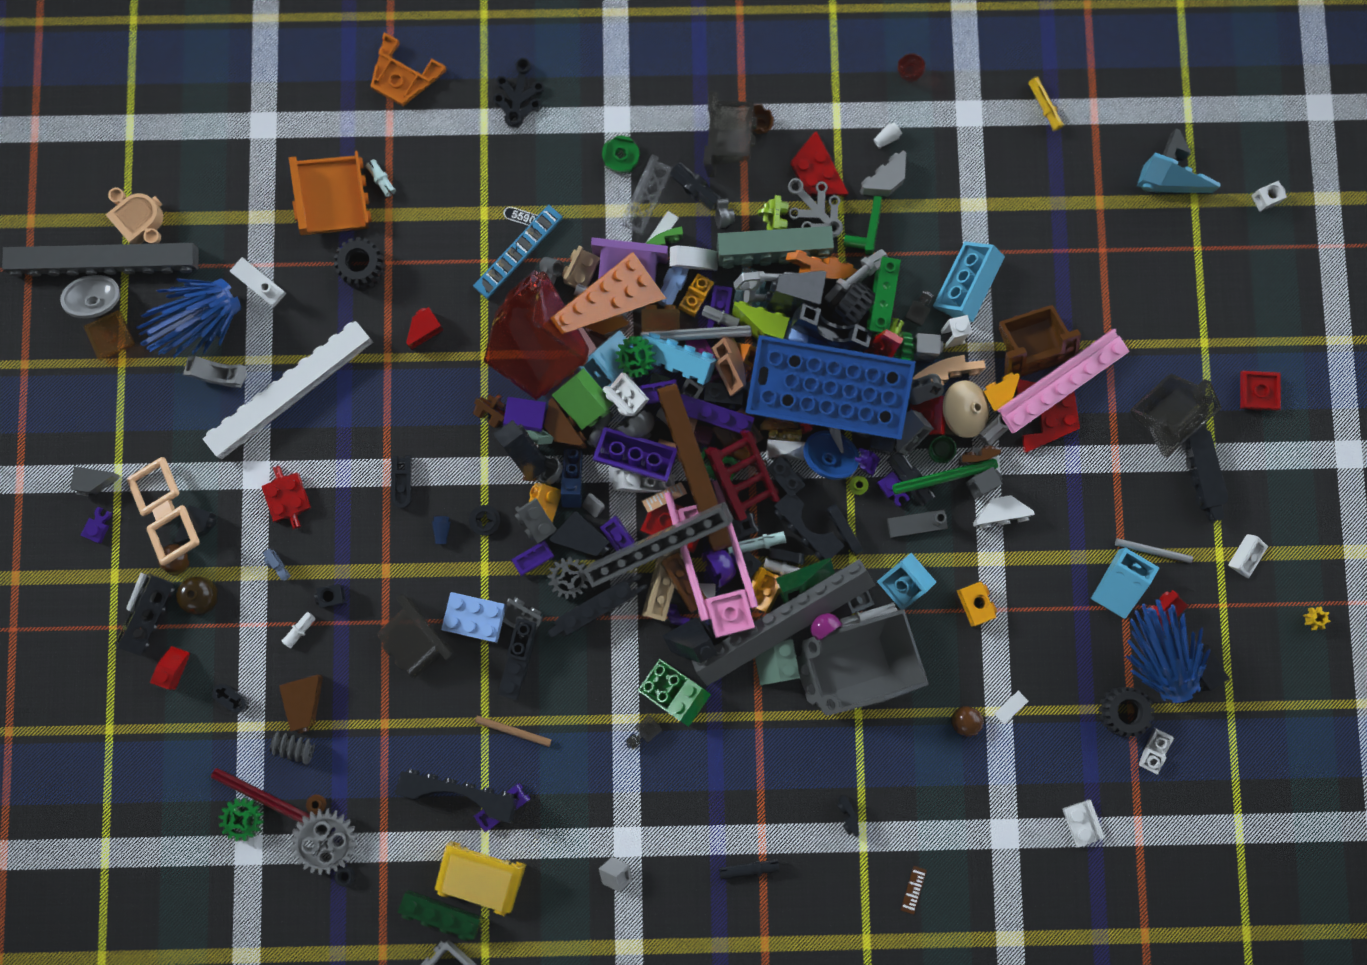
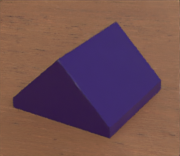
(526, 412)

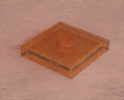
(109, 335)

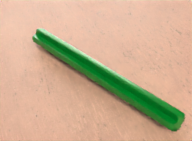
(944, 476)

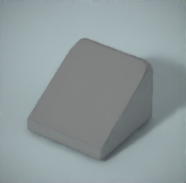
(593, 505)

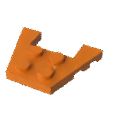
(397, 80)

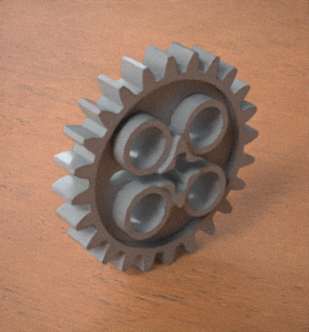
(309, 832)

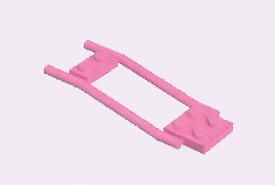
(729, 611)

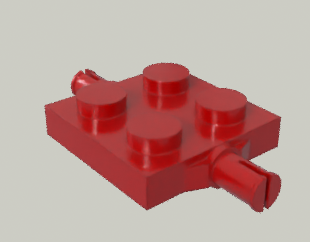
(286, 497)

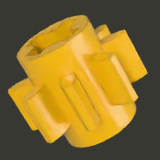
(1318, 623)

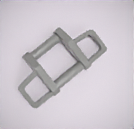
(869, 266)
(754, 281)

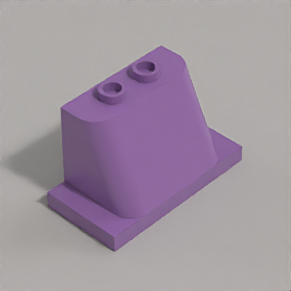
(614, 251)

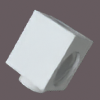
(1264, 201)

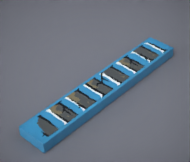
(517, 252)

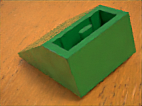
(674, 692)

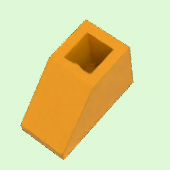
(1003, 392)

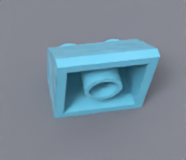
(906, 581)

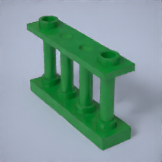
(884, 288)

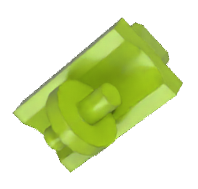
(772, 212)

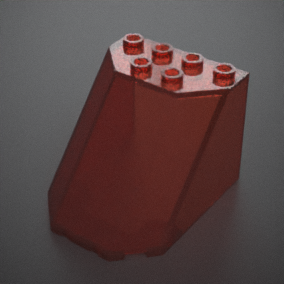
(527, 343)

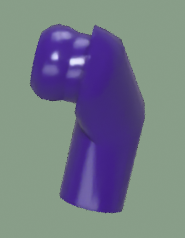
(675, 617)

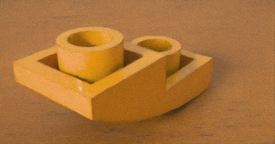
(696, 295)

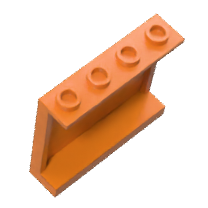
(330, 194)

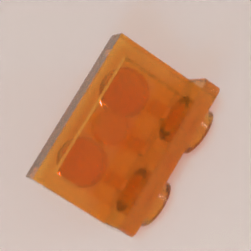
(660, 318)

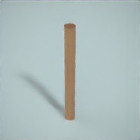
(513, 731)

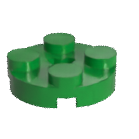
(624, 164)

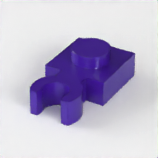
(868, 461)
(886, 486)
(95, 528)

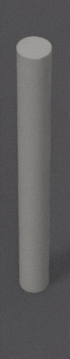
(1153, 550)

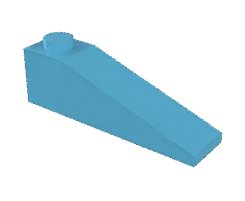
(1165, 175)

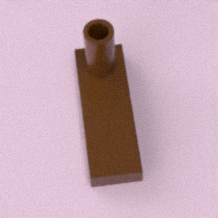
(676, 571)

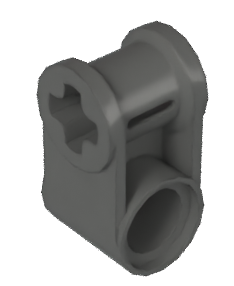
(923, 389)

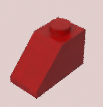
(422, 328)
(170, 668)

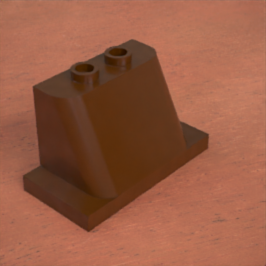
(1037, 341)

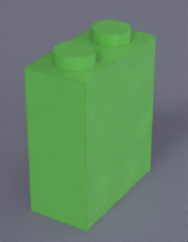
(583, 399)

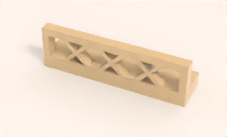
(660, 591)

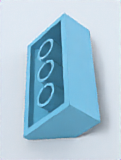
(969, 280)

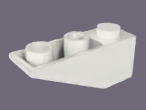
(633, 482)

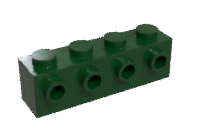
(440, 914)

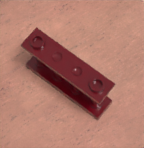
(723, 475)

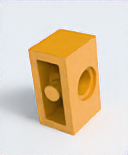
(975, 615)

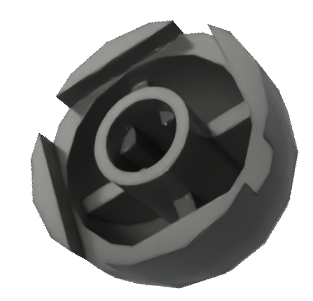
(638, 425)

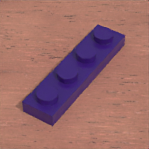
(716, 415)

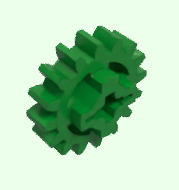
(906, 348)
(628, 358)
(234, 823)

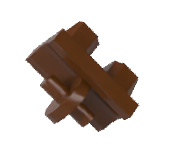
(484, 406)

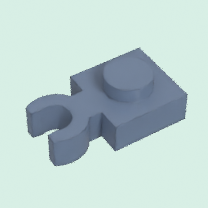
(273, 561)

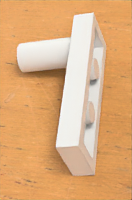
(257, 282)

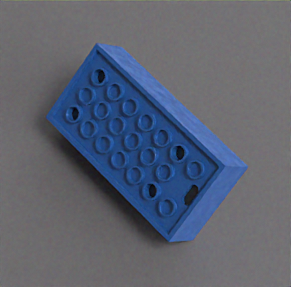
(830, 387)

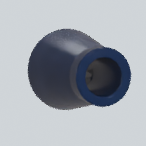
(441, 528)

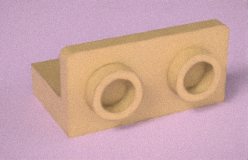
(581, 268)

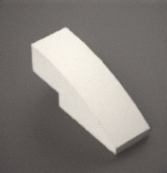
(693, 258)

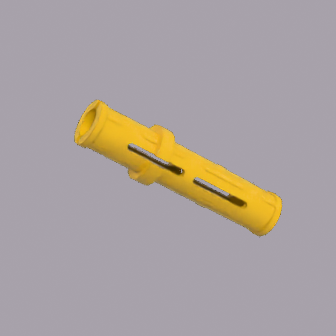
(1048, 109)

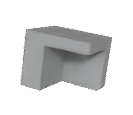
(615, 874)

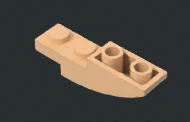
(954, 367)

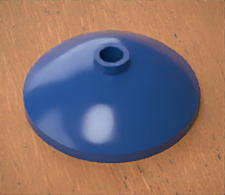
(825, 457)

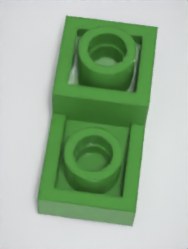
(671, 235)

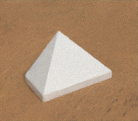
(786, 449)

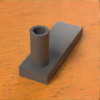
(917, 523)

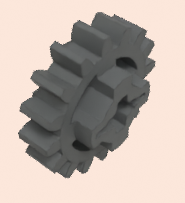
(565, 570)

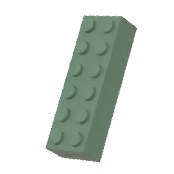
(772, 245)

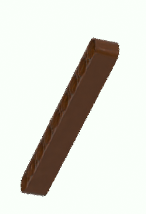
(691, 459)

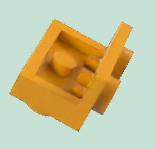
(547, 497)
(765, 589)

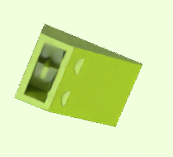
(761, 320)

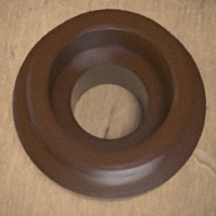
(320, 799)

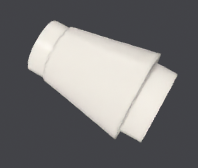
(887, 135)

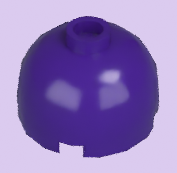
(720, 566)

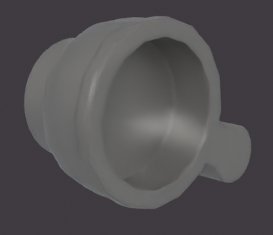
(724, 215)

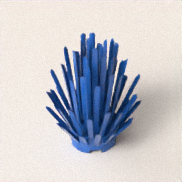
(202, 312)
(1167, 657)

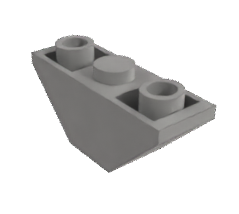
(887, 177)

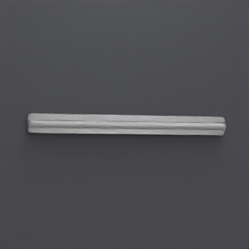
(704, 333)

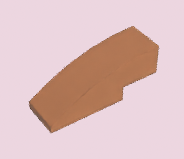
(730, 364)

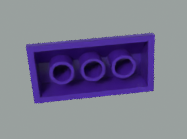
(635, 455)

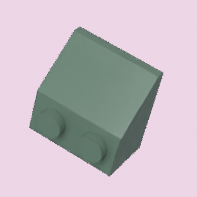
(777, 663)

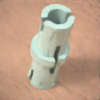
(380, 178)

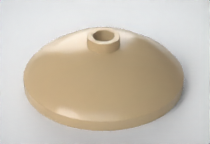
(965, 409)

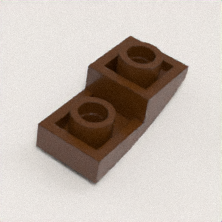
(984, 454)

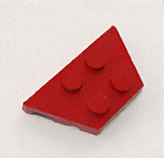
(814, 165)

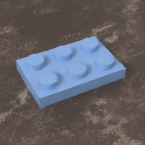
(473, 617)

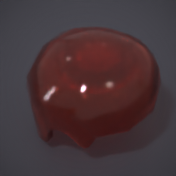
(911, 67)

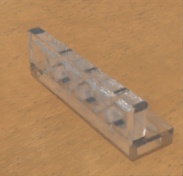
(640, 191)

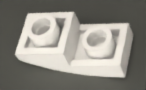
(1155, 750)

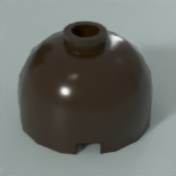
(197, 595)

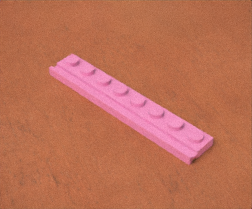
(1063, 381)

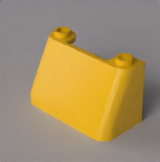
(479, 878)

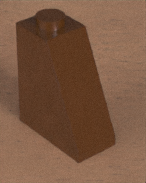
(301, 702)

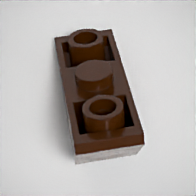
(608, 327)
(563, 427)

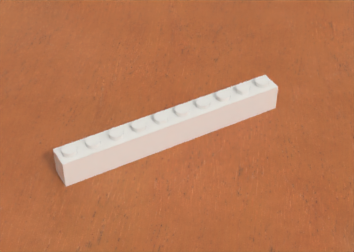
(287, 390)

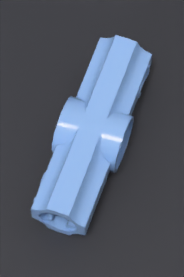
(673, 283)

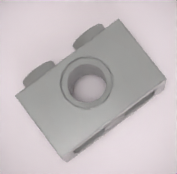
(927, 347)

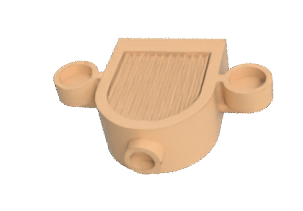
(136, 216)

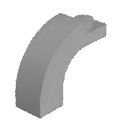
(215, 372)

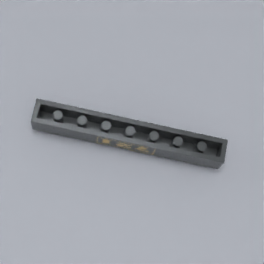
(658, 544)

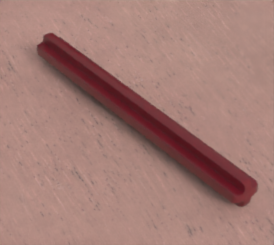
(258, 795)

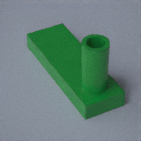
(869, 242)

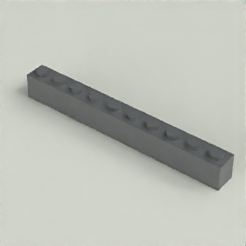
(100, 258)
(785, 621)

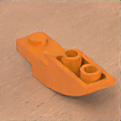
(831, 265)

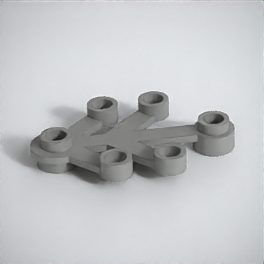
(817, 210)

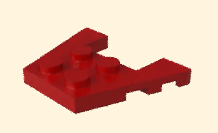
(1054, 422)

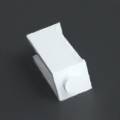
(960, 330)

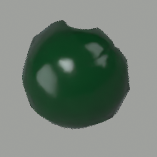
(941, 449)

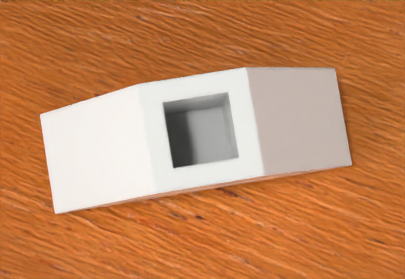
(1001, 511)

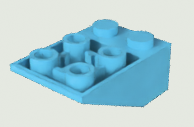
(602, 363)
(1124, 582)

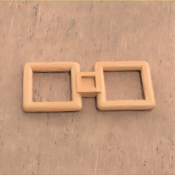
(163, 511)

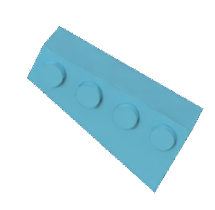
(682, 359)

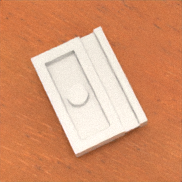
(1083, 823)

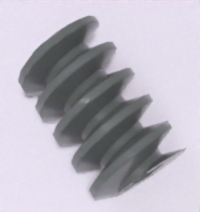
(291, 748)

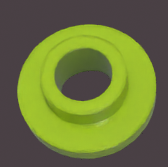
(858, 491)

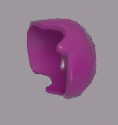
(824, 625)

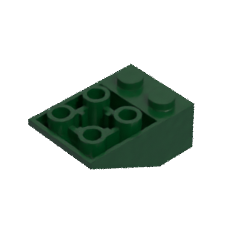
(801, 580)

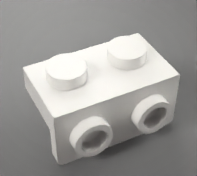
(626, 395)

